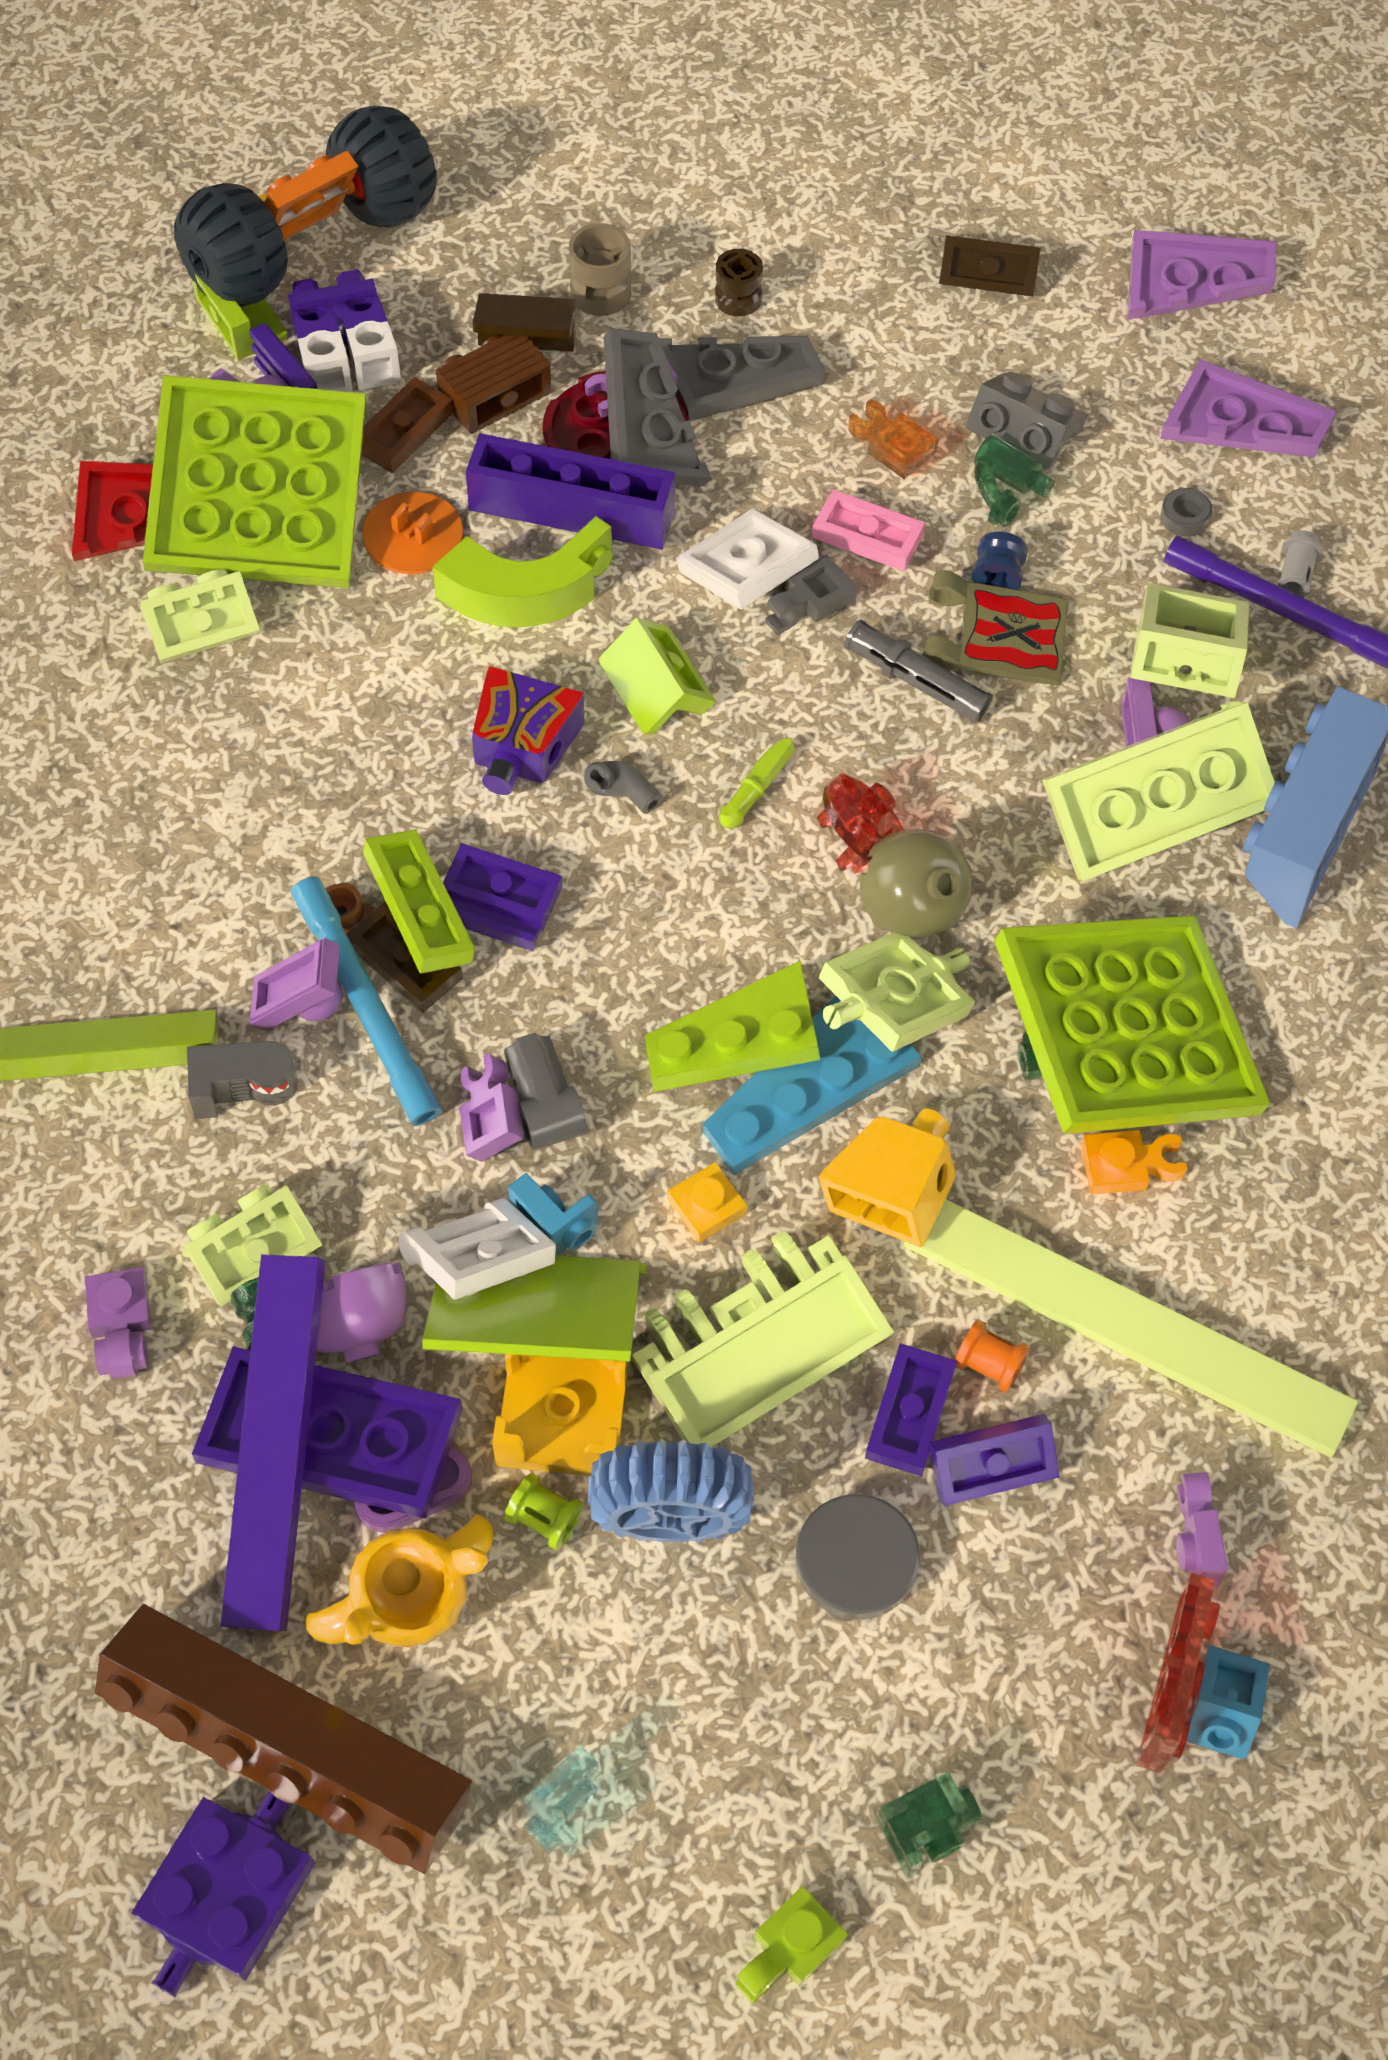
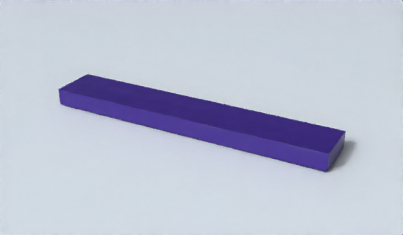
(273, 1443)

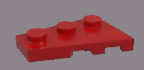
(110, 507)

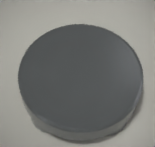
(857, 1557)

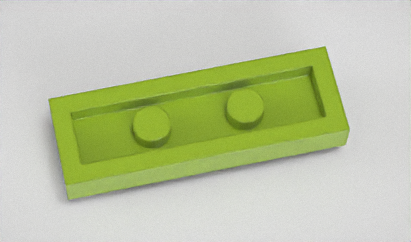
(418, 901)

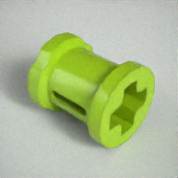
(544, 1511)

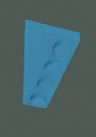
(796, 1098)

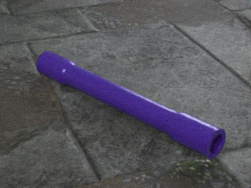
(1209, 567)

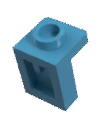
(546, 1211)
(1228, 1702)

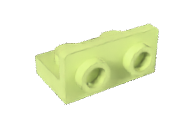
(199, 615)
(232, 1249)

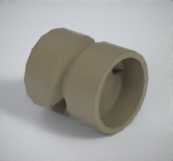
(600, 269)

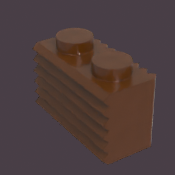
(494, 380)

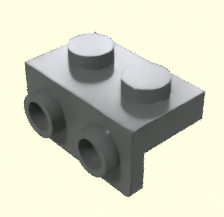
(1025, 417)

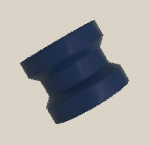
(1000, 560)

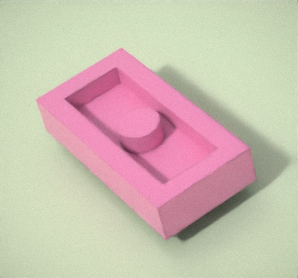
(868, 530)

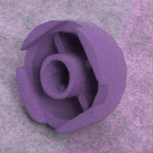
(362, 1310)

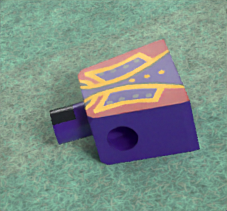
(523, 728)

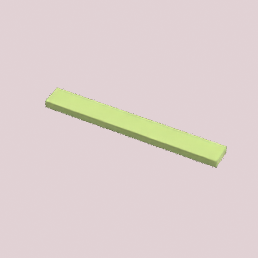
(1139, 1328)

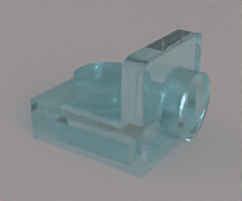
(563, 1789)

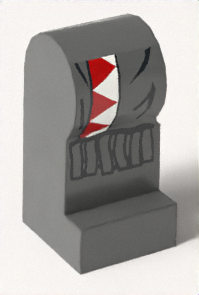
(239, 1073)

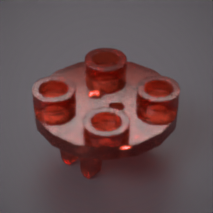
(859, 817)

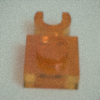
(896, 442)

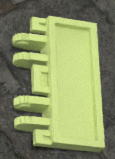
(767, 1344)

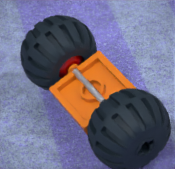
(371, 164)

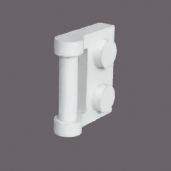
(479, 1249)

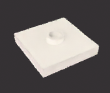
(747, 558)

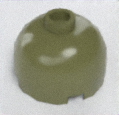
(916, 884)

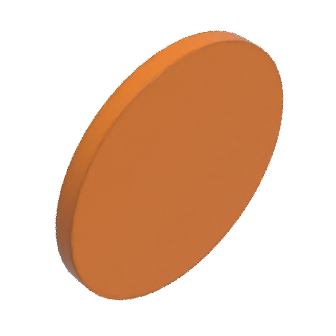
(411, 532)

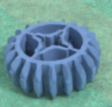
(671, 1491)

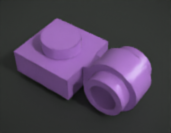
(115, 1310)

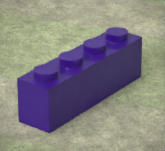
(570, 489)

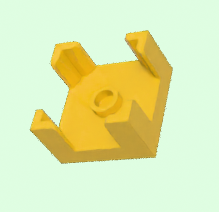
(559, 1413)

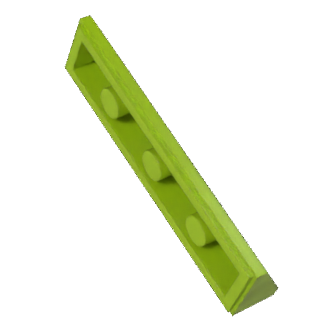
(104, 1044)

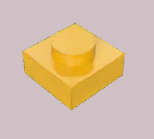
(707, 1202)

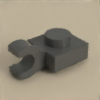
(814, 590)

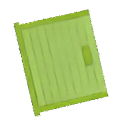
(557, 1311)

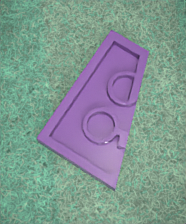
(1195, 271)
(1245, 414)

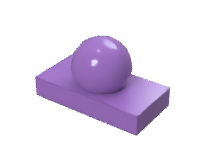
(1140, 717)
(298, 985)

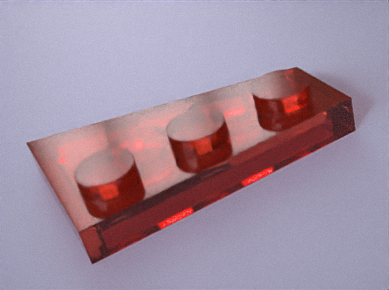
(1179, 1674)

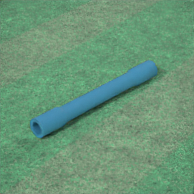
(405, 1076)

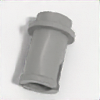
(1300, 554)

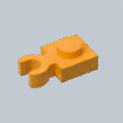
(1123, 1163)

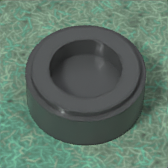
(1186, 512)

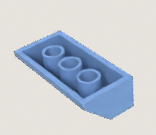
(1316, 802)

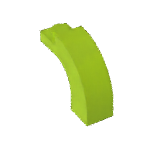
(524, 591)

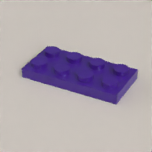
(363, 1437)

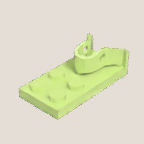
(1161, 791)

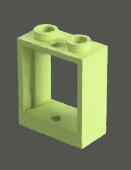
(1213, 650)

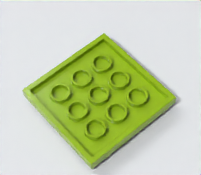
(255, 481)
(1130, 1023)

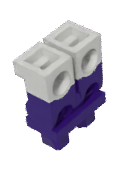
(338, 317)

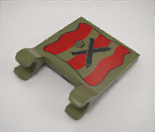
(1002, 631)

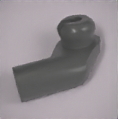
(622, 780)

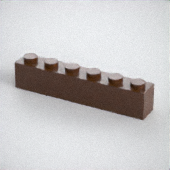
(282, 1738)

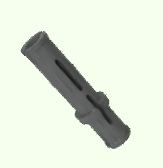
(900, 660)

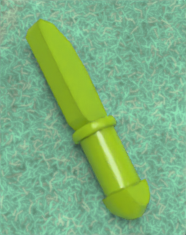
(756, 782)

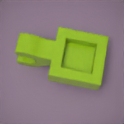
(794, 1941)

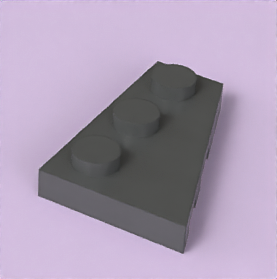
(731, 376)

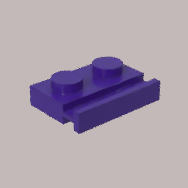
(501, 896)

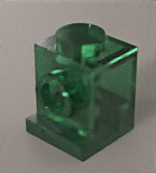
(928, 1822)

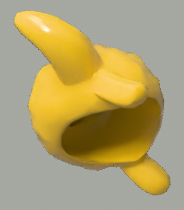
(406, 1586)

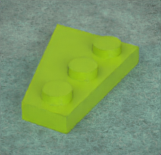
(737, 1035)

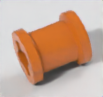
(992, 1356)

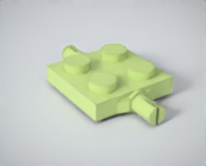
(896, 989)

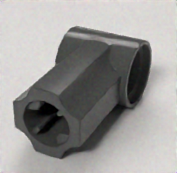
(546, 1104)

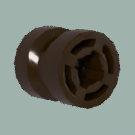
(738, 282)

